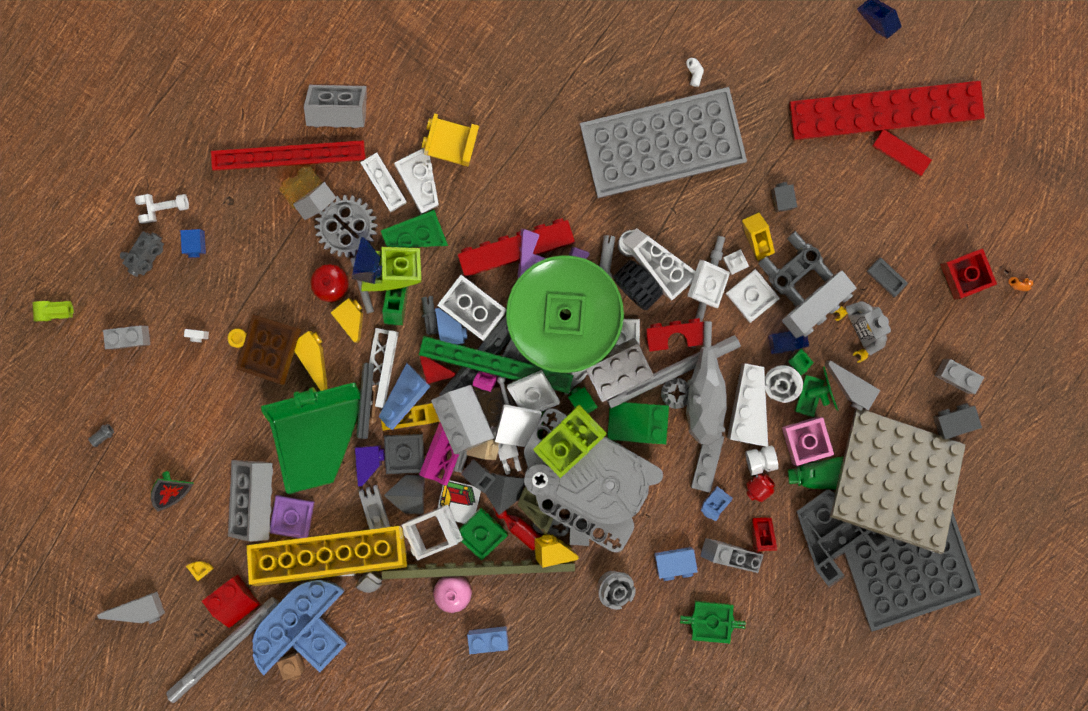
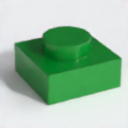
(801, 362)

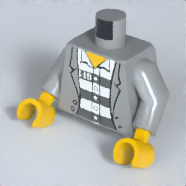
(869, 325)

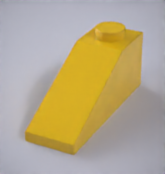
(311, 355)
(417, 416)

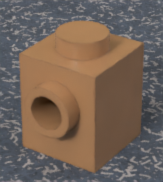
(291, 666)

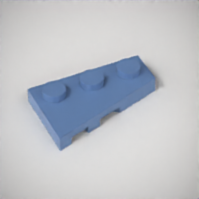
(403, 397)

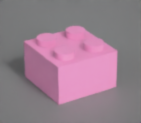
(807, 441)

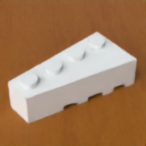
(660, 264)

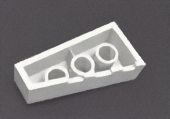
(749, 409)

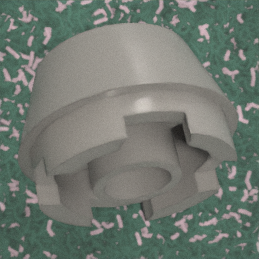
(615, 589)

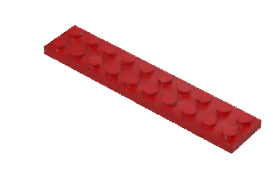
(886, 110)

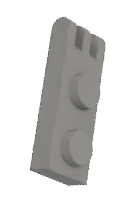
(374, 508)

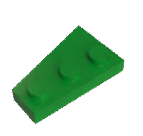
(416, 232)

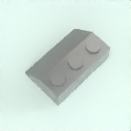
(335, 106)
(462, 419)

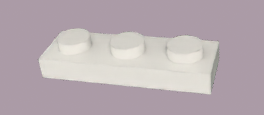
(383, 182)

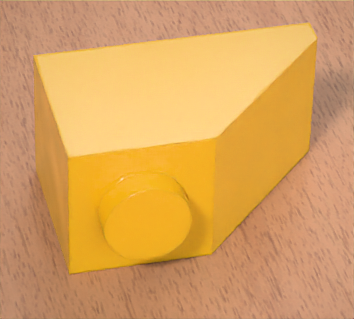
(759, 236)
(350, 318)
(552, 551)

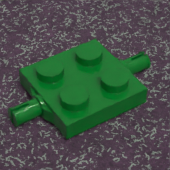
(712, 622)

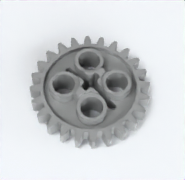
(357, 213)

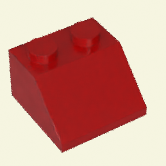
(231, 602)

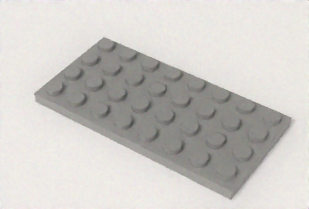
(663, 142)

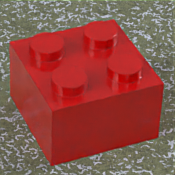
(968, 274)

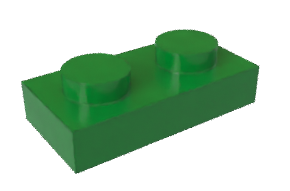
(805, 404)

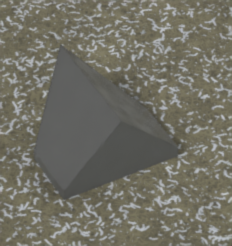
(504, 491)
(408, 494)

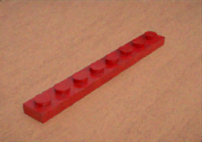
(288, 155)

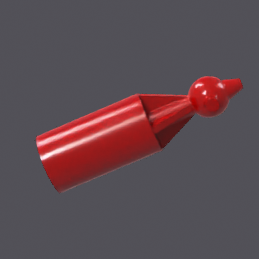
(520, 529)

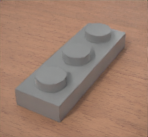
(707, 465)

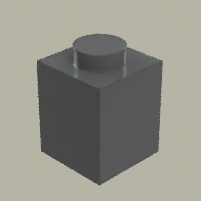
(784, 197)
(478, 476)

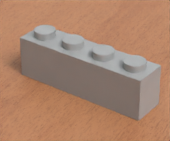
(819, 304)

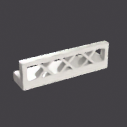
(387, 364)

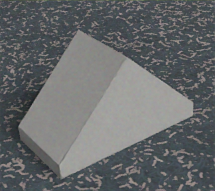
(314, 201)

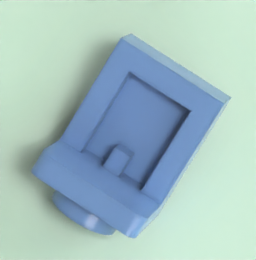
(715, 503)

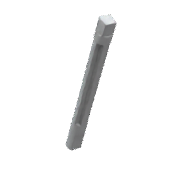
(673, 371)
(221, 651)

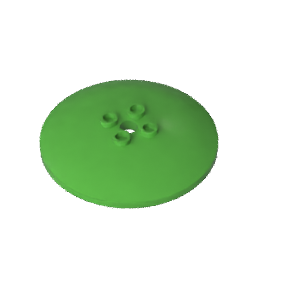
(536, 309)

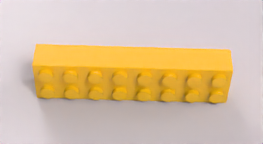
(326, 556)

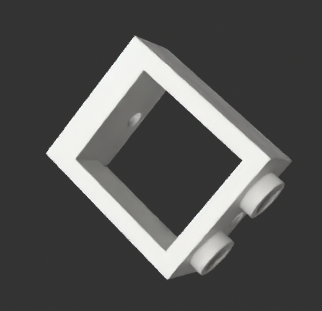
(447, 524)

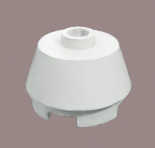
(783, 383)

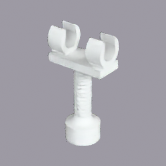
(180, 202)

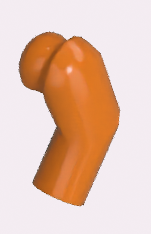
(1021, 286)

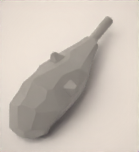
(706, 395)

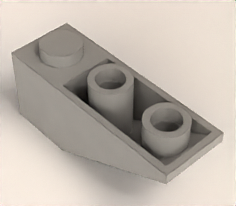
(731, 555)

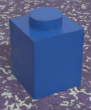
(193, 243)

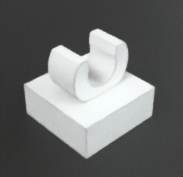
(735, 262)

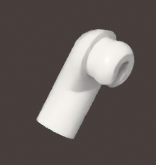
(696, 71)

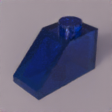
(880, 17)
(366, 263)
(786, 342)

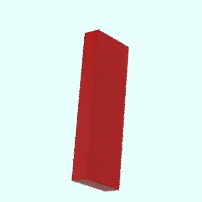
(902, 152)

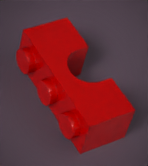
(659, 335)

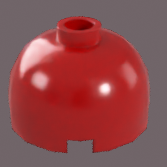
(329, 283)

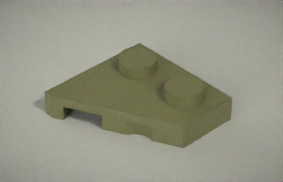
(530, 507)

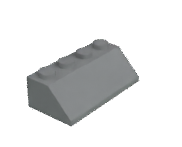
(250, 500)

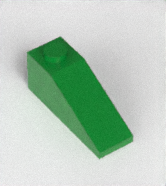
(395, 306)

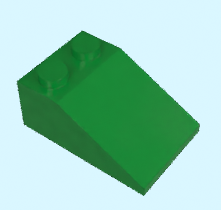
(638, 423)

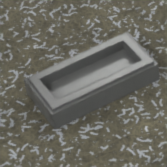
(886, 277)

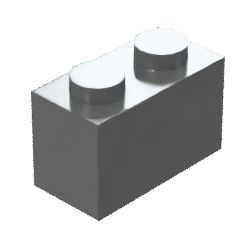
(957, 421)

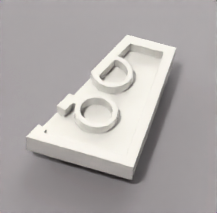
(419, 180)

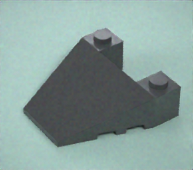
(831, 537)

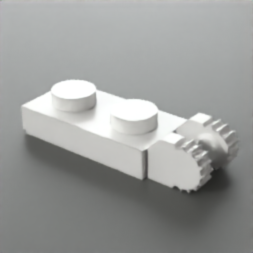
(507, 451)

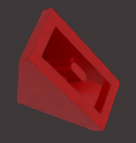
(434, 371)
(763, 534)

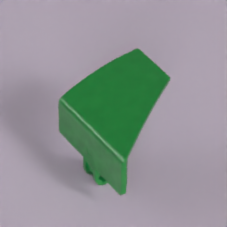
(313, 434)

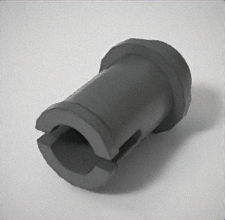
(105, 432)

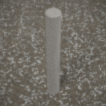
(365, 295)

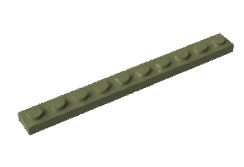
(470, 569)

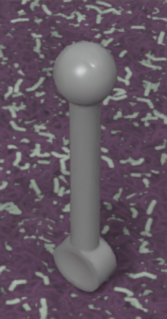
(500, 380)

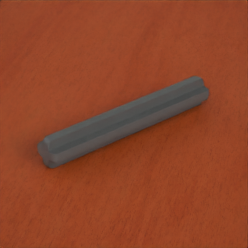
(365, 400)

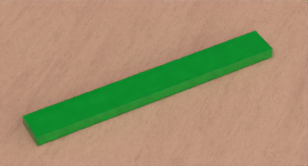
(490, 362)

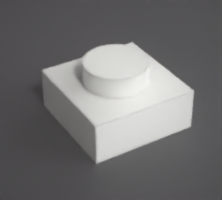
(195, 335)

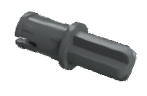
(429, 315)

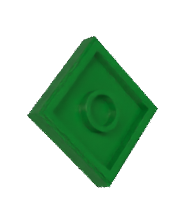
(482, 534)

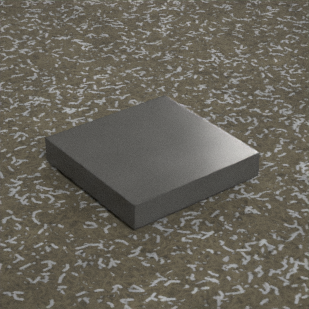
(404, 453)

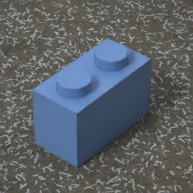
(676, 563)
(488, 640)

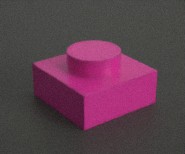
(485, 380)

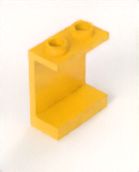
(449, 141)

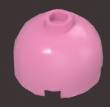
(452, 593)

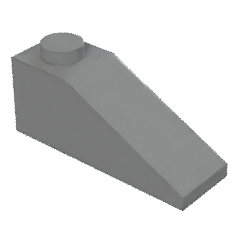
(855, 389)
(138, 611)

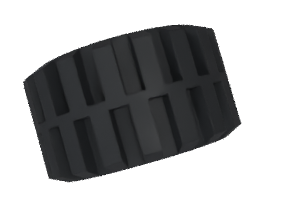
(638, 285)

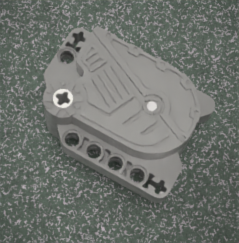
(601, 488)

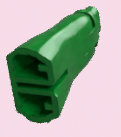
(817, 474)

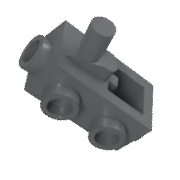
(143, 253)

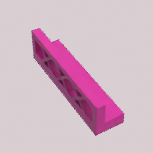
(437, 459)

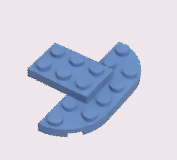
(299, 624)

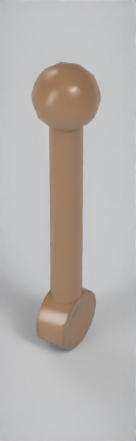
(372, 420)

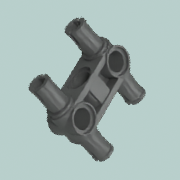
(795, 269)

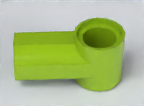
(52, 310)

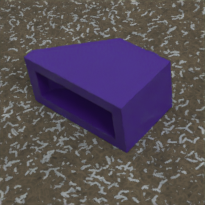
(368, 461)

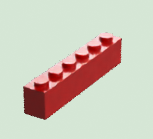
(507, 249)

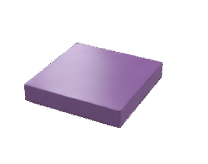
(291, 517)

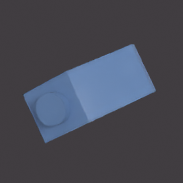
(450, 329)

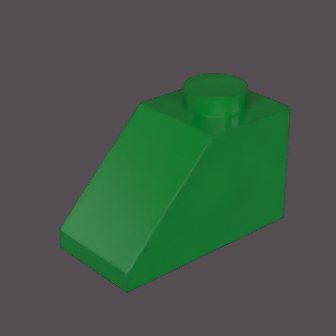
(581, 397)

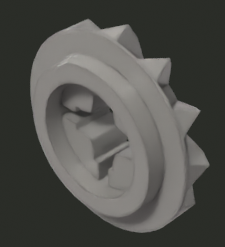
(670, 399)

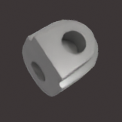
(369, 582)

